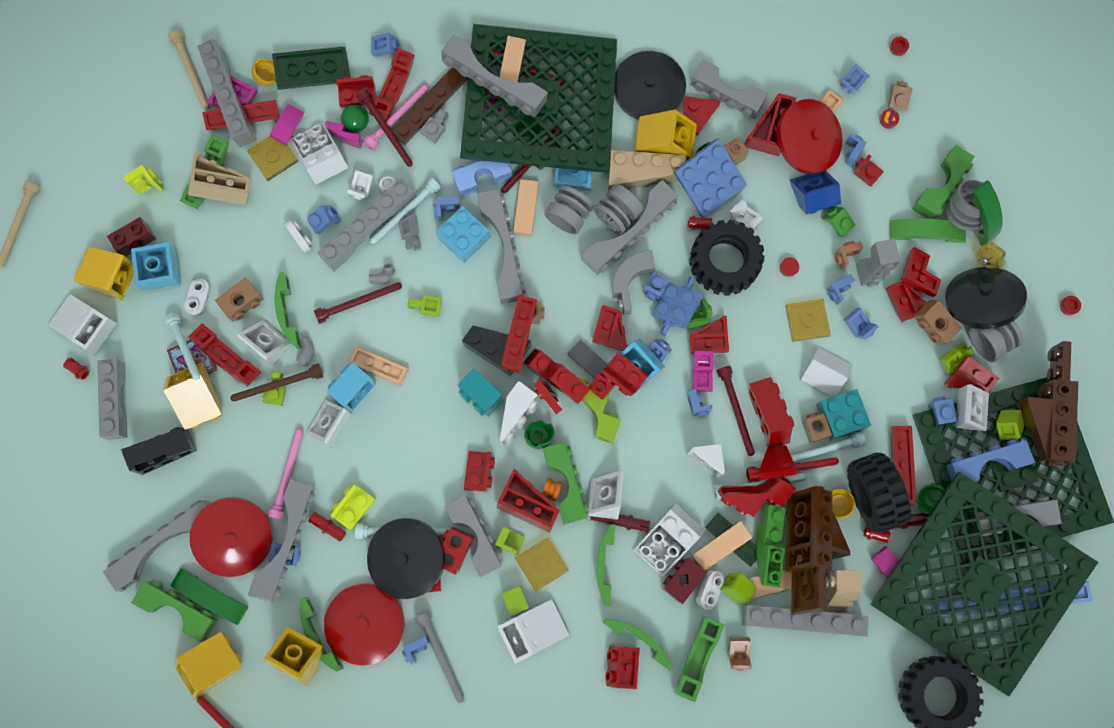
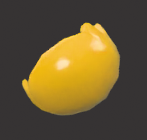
(264, 72)
(842, 503)

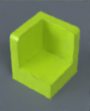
(1010, 424)
(510, 540)
(738, 588)
(515, 601)

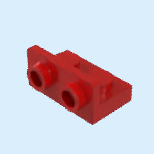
(350, 87)
(624, 374)
(478, 471)
(622, 667)

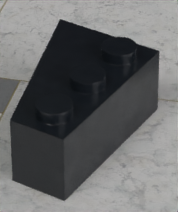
(489, 345)
(158, 451)

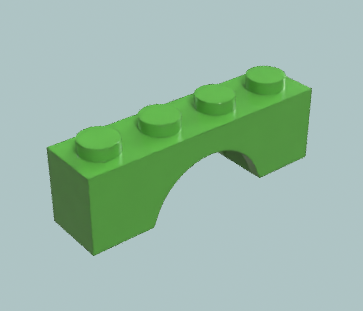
(954, 166)
(558, 459)
(196, 622)
(698, 657)

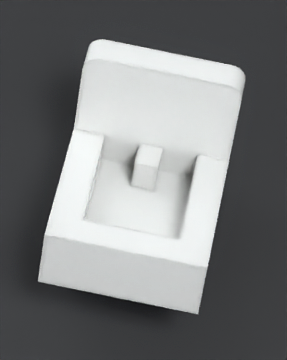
(361, 185)
(744, 214)

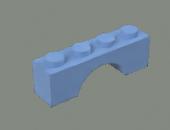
(1012, 456)

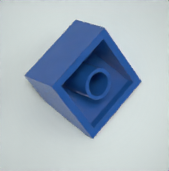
(816, 192)

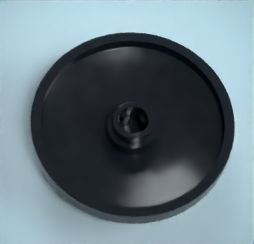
(649, 84)
(986, 297)
(406, 558)

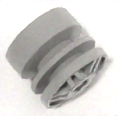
(961, 208)
(569, 209)
(618, 209)
(995, 342)

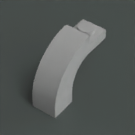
(634, 266)

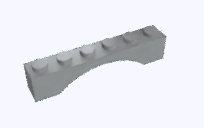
(218, 73)
(525, 96)
(492, 210)
(344, 244)
(602, 253)
(128, 569)
(266, 581)
(813, 621)

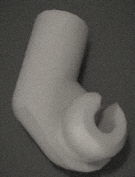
(384, 276)
(307, 352)

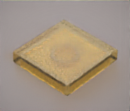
(272, 157)
(807, 320)
(541, 564)

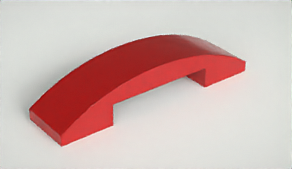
(394, 83)
(223, 355)

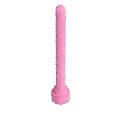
(372, 139)
(276, 511)

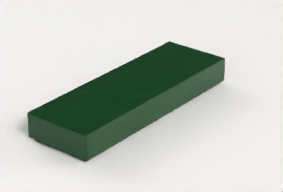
(746, 552)

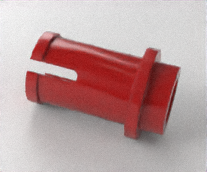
(698, 223)
(78, 370)
(870, 534)

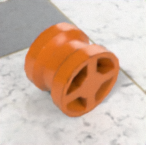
(552, 489)

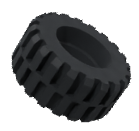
(726, 234)
(879, 492)
(965, 685)

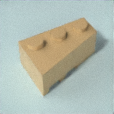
(217, 182)
(841, 589)

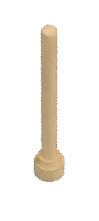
(177, 39)
(29, 191)

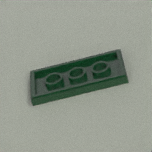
(310, 67)

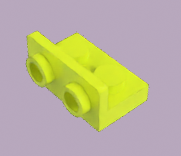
(142, 180)
(352, 506)

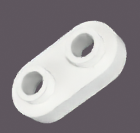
(294, 230)
(196, 296)
(710, 589)

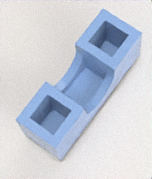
(466, 176)

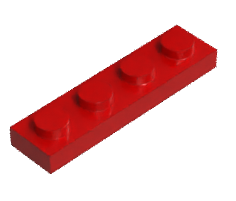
(255, 113)
(518, 334)
(904, 457)

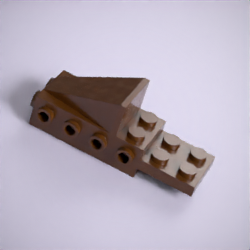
(1053, 415)
(812, 543)

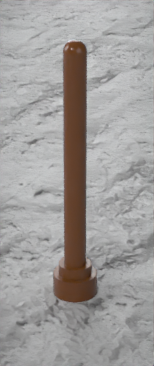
(313, 372)

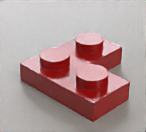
(916, 274)

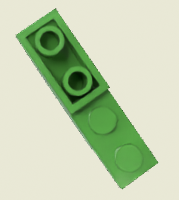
(768, 546)

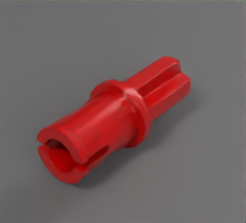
(327, 526)

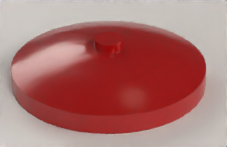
(809, 136)
(230, 537)
(364, 624)

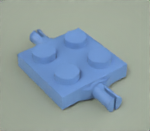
(677, 306)

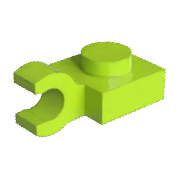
(428, 305)
(955, 356)
(275, 396)

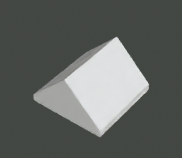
(265, 341)
(826, 372)
(972, 408)
(329, 423)
(709, 458)
(606, 495)

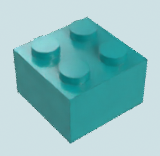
(480, 393)
(844, 414)

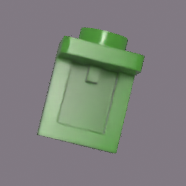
(839, 220)
(701, 315)

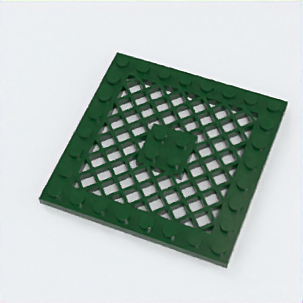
(544, 155)
(1084, 474)
(984, 583)

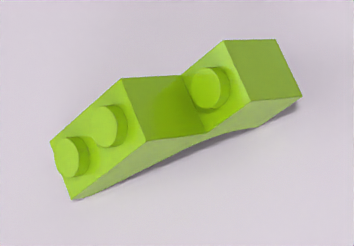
(606, 424)

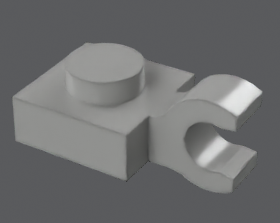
(434, 128)
(408, 232)

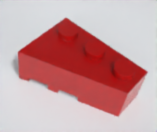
(764, 135)
(771, 411)
(526, 503)

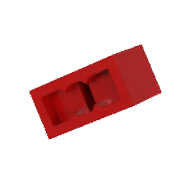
(457, 552)

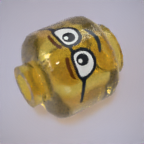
(991, 255)

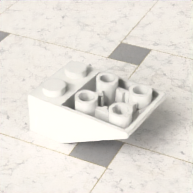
(319, 153)
(82, 324)
(518, 405)
(669, 540)
(533, 631)

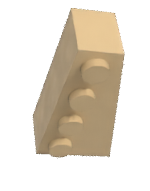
(642, 168)

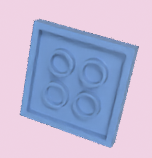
(710, 178)

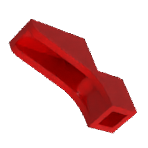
(556, 375)
(751, 498)

